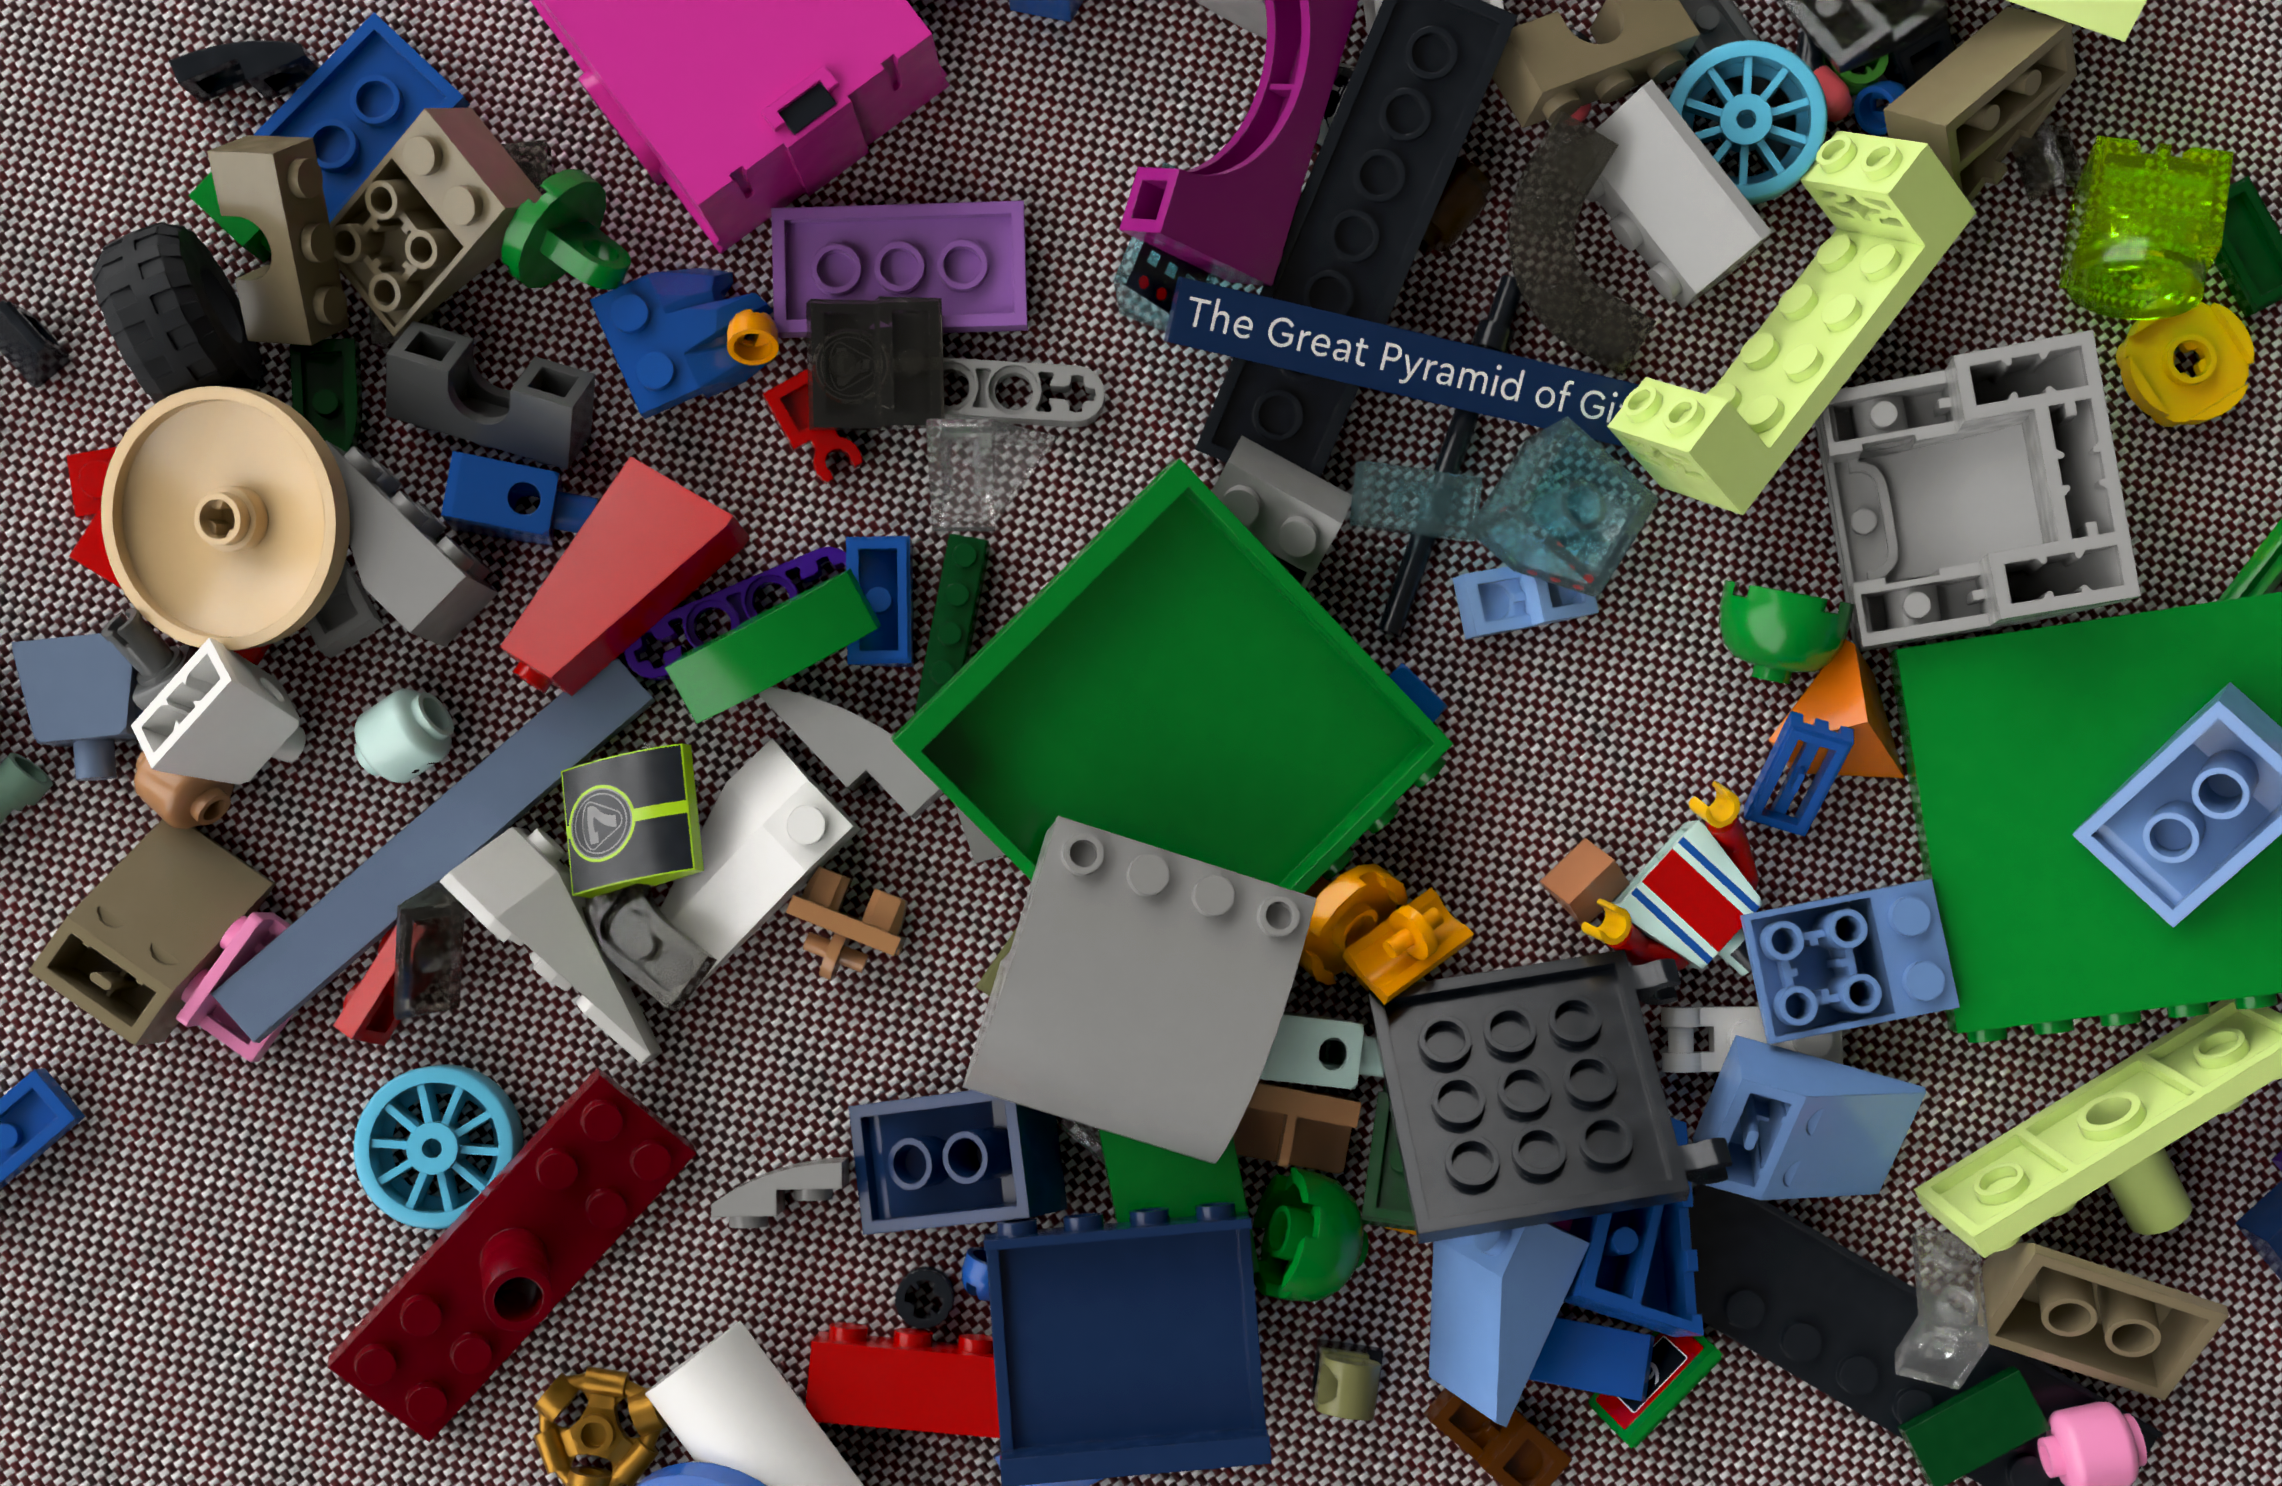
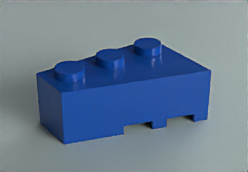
(1641, 1265)

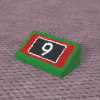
(1674, 1371)

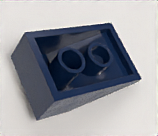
(954, 1162)

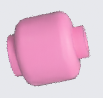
(2093, 1446)

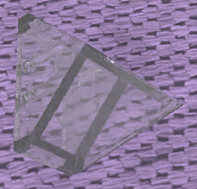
(978, 469)

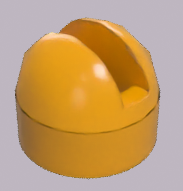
(765, 339)

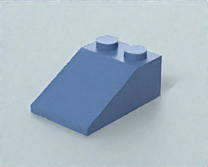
(2194, 807)
(1495, 1310)

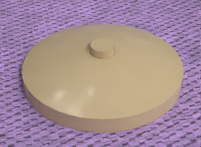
(225, 517)

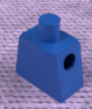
(485, 493)

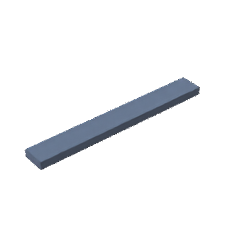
(428, 848)

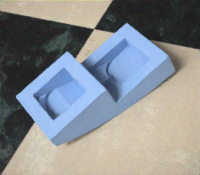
(1510, 601)

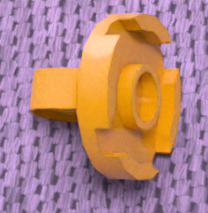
(1344, 914)

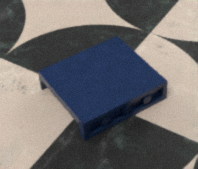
(1126, 1345)

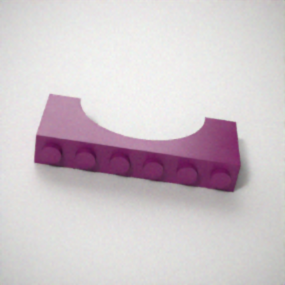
(1241, 202)

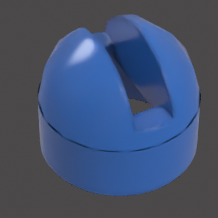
(1867, 114)
(975, 1273)

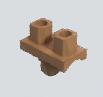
(822, 907)

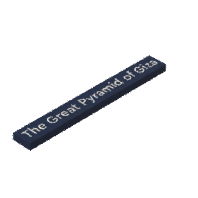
(1392, 359)

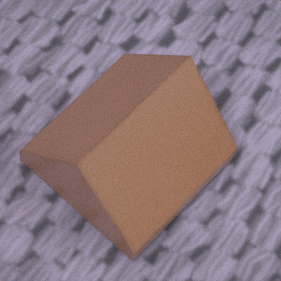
(1583, 879)

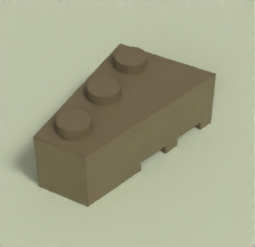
(1987, 95)

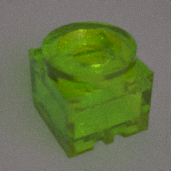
(2144, 229)

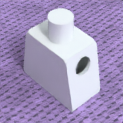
(219, 719)

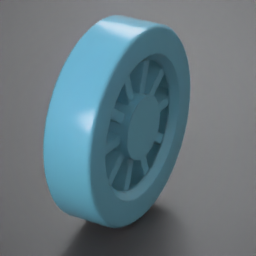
(1748, 117)
(434, 1145)

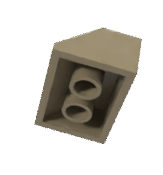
(2095, 1318)

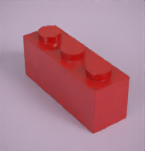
(903, 1381)

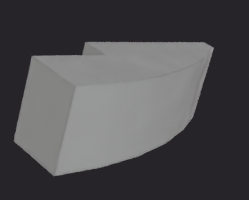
(854, 748)

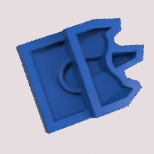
(673, 335)

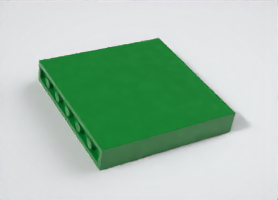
(1179, 703)
(2020, 746)

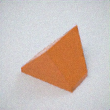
(1849, 697)

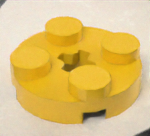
(2175, 397)

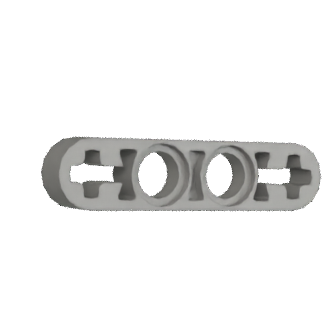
(986, 376)

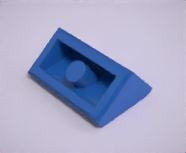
(886, 577)

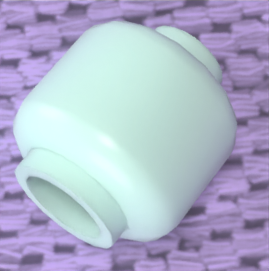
(403, 735)

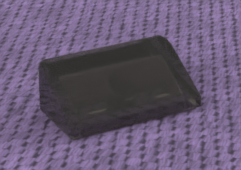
(428, 953)

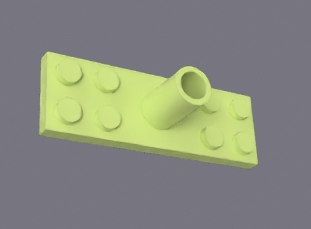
(2111, 1134)

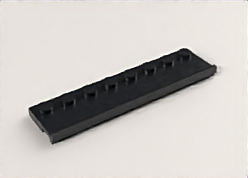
(1841, 1321)

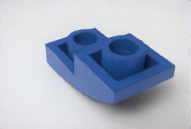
(1596, 1359)

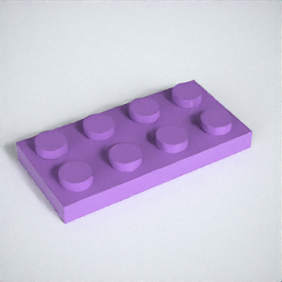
(929, 250)

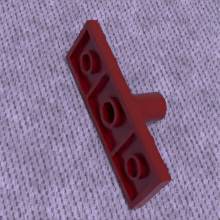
(511, 1255)

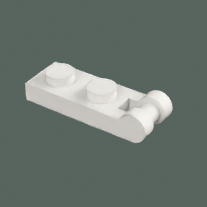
(1723, 1025)

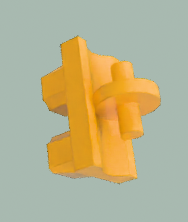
(1406, 946)

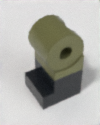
(1346, 1379)

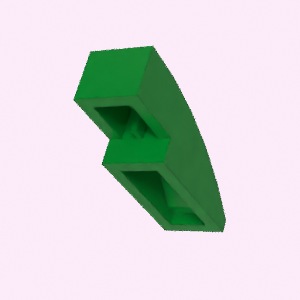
(772, 646)

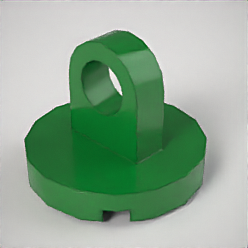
(564, 236)

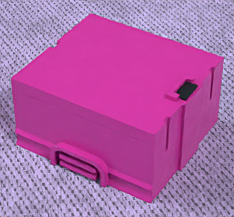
(748, 95)

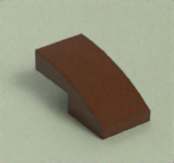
(1509, 1454)

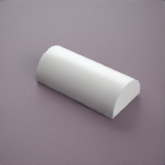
(743, 1415)

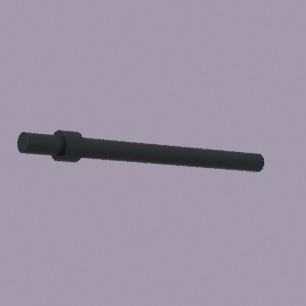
(1490, 334)

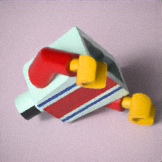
(1689, 894)

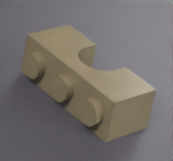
(1554, 70)
(281, 191)

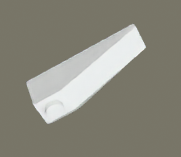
(757, 852)
(527, 897)

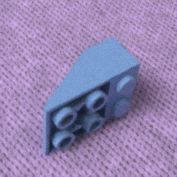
(1849, 961)
(1805, 1123)

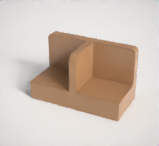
(1297, 1127)

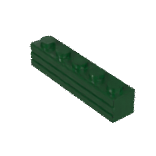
(954, 613)

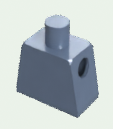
(79, 697)

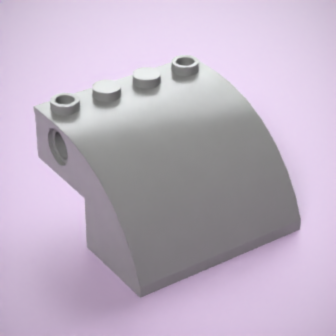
(1977, 494)
(1140, 991)

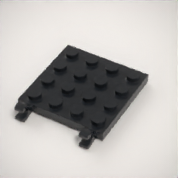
(1534, 1096)

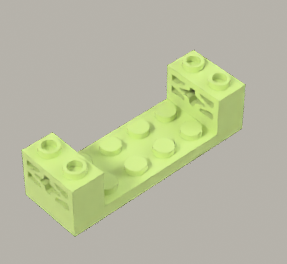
(1893, 225)

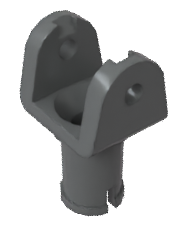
(146, 653)

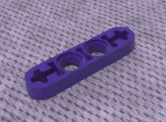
(735, 600)

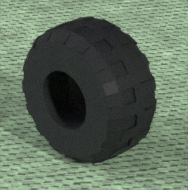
(174, 313)

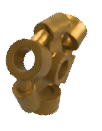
(598, 1429)

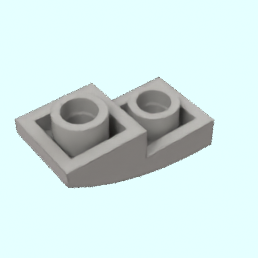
(765, 1194)

